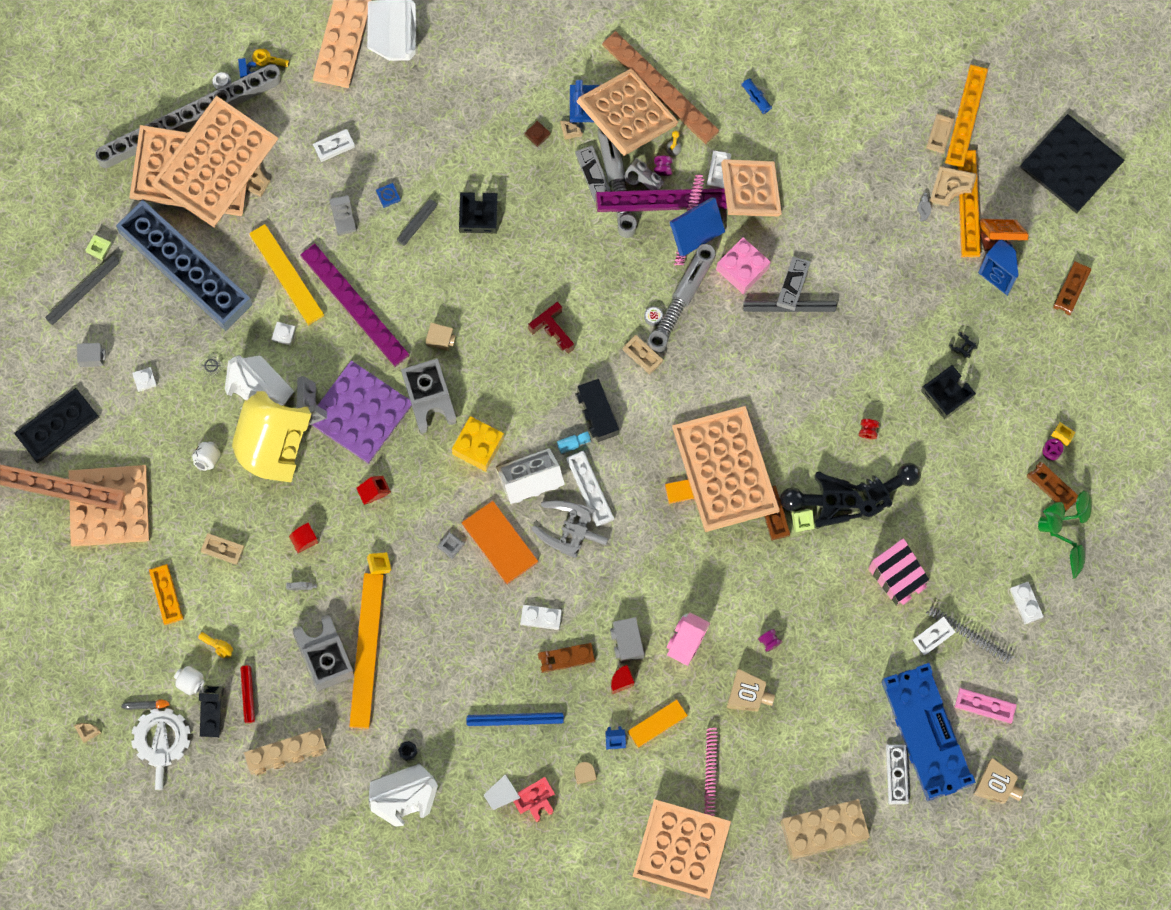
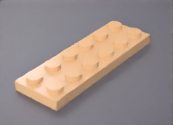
(341, 42)

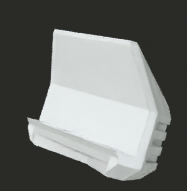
(392, 29)
(254, 374)
(403, 794)

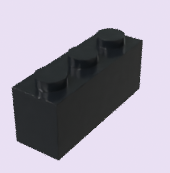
(597, 410)

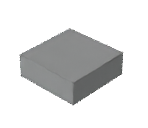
(450, 545)

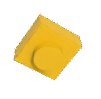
(1063, 433)
(379, 563)

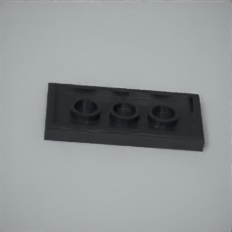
(56, 425)

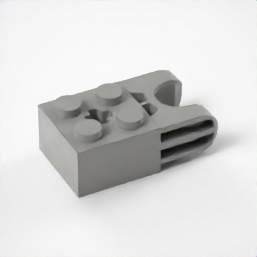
(430, 398)
(324, 649)

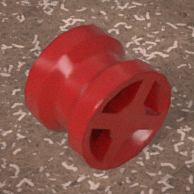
(869, 429)

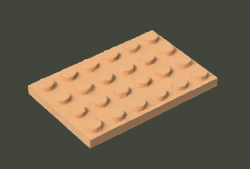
(153, 151)
(215, 161)
(725, 469)

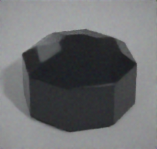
(408, 751)

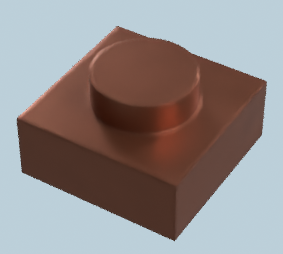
(537, 133)

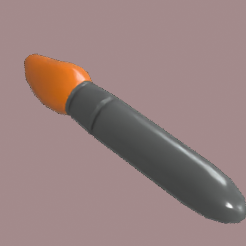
(145, 704)

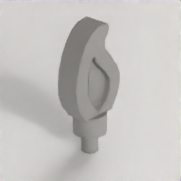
(924, 208)
(300, 586)

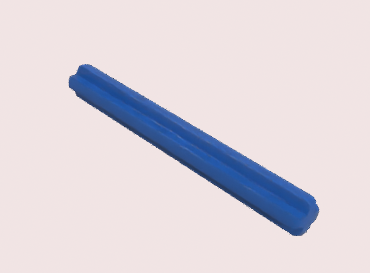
(515, 719)

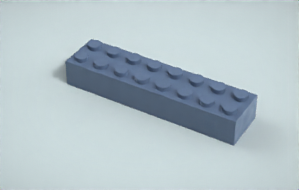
(184, 265)

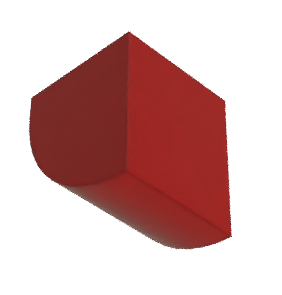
(373, 489)
(303, 538)
(621, 680)

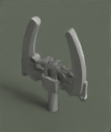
(578, 531)

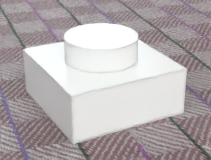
(283, 333)
(144, 379)

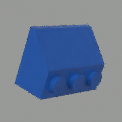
(1001, 266)

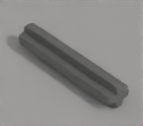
(416, 222)

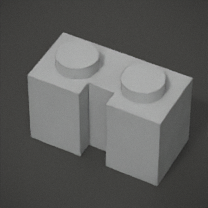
(627, 639)

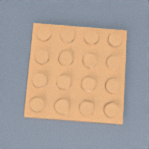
(627, 111)
(105, 526)
(681, 848)

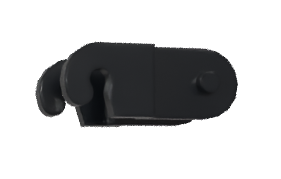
(972, 346)

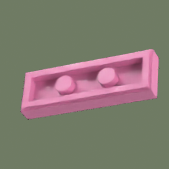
(985, 705)

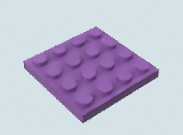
(361, 412)

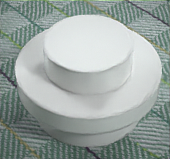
(220, 80)

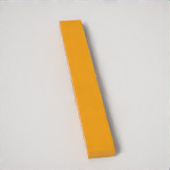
(366, 651)

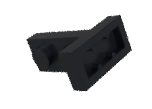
(210, 710)

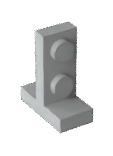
(342, 214)
(306, 398)

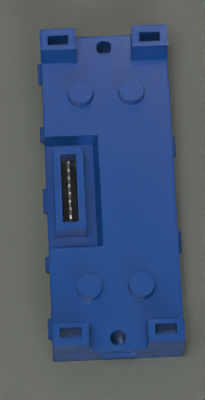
(927, 732)

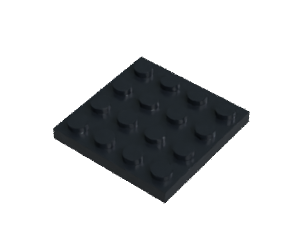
(1072, 163)

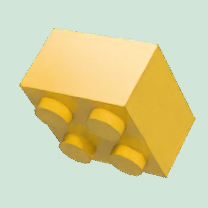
(478, 443)

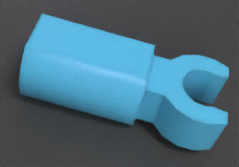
(573, 442)

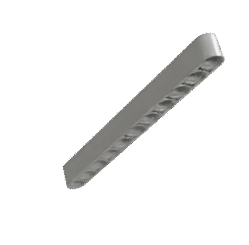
(193, 108)

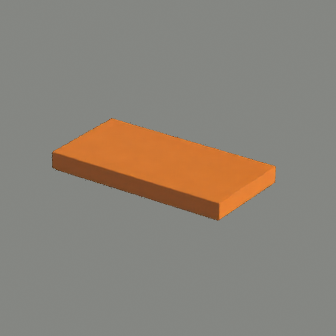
(1003, 229)
(499, 542)

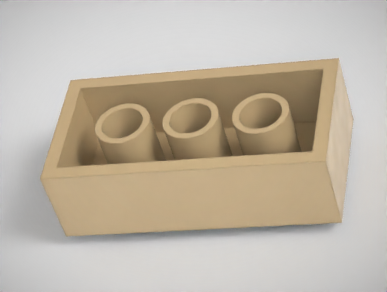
(825, 829)

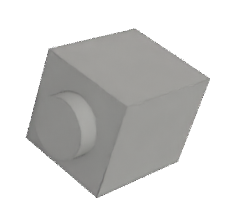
(90, 354)

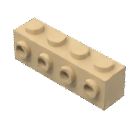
(285, 751)

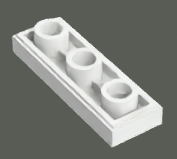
(897, 786)

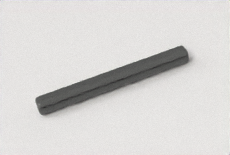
(82, 290)
(802, 306)

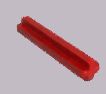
(247, 694)

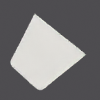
(501, 793)

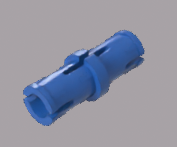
(756, 96)

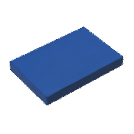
(697, 226)

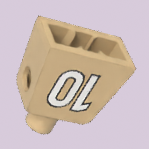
(748, 693)
(998, 783)

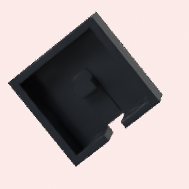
(478, 215)
(946, 393)

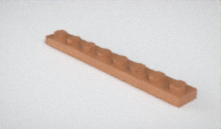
(661, 87)
(61, 488)

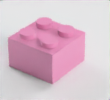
(743, 265)
(688, 639)

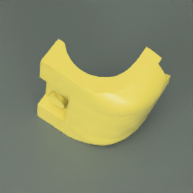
(269, 437)

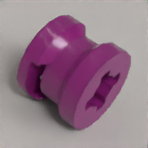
(663, 165)
(1050, 446)
(770, 640)

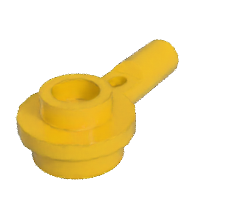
(263, 58)
(223, 648)

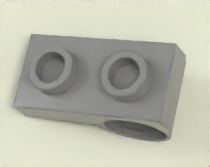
(645, 175)

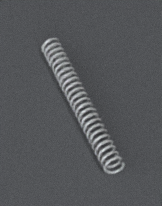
(971, 637)

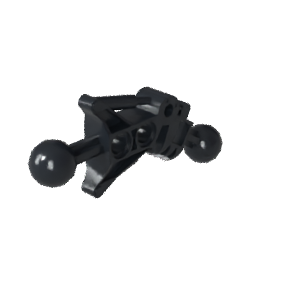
(874, 493)

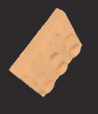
(751, 188)

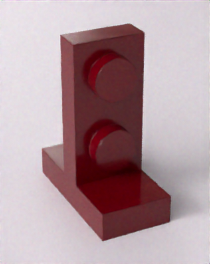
(551, 327)

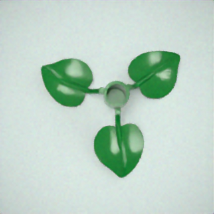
(1053, 524)

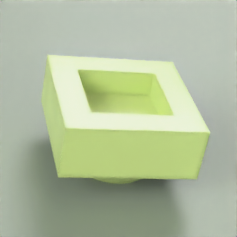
(98, 247)
(802, 520)

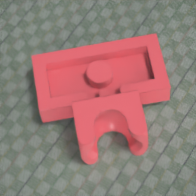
(535, 798)

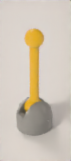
(674, 145)

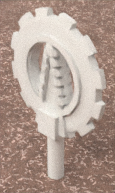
(160, 754)

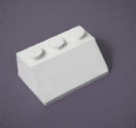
(530, 476)

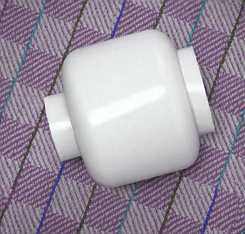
(206, 456)
(189, 680)

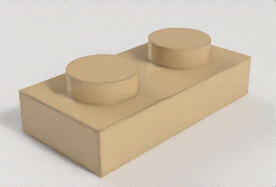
(642, 354)
(222, 549)

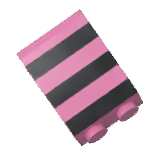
(899, 573)

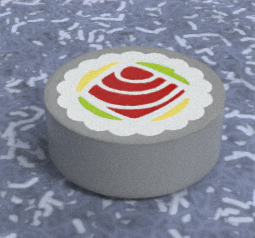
(653, 316)

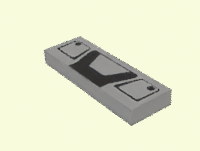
(592, 171)
(793, 283)

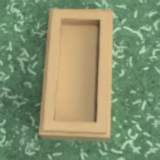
(940, 133)

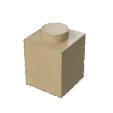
(440, 337)

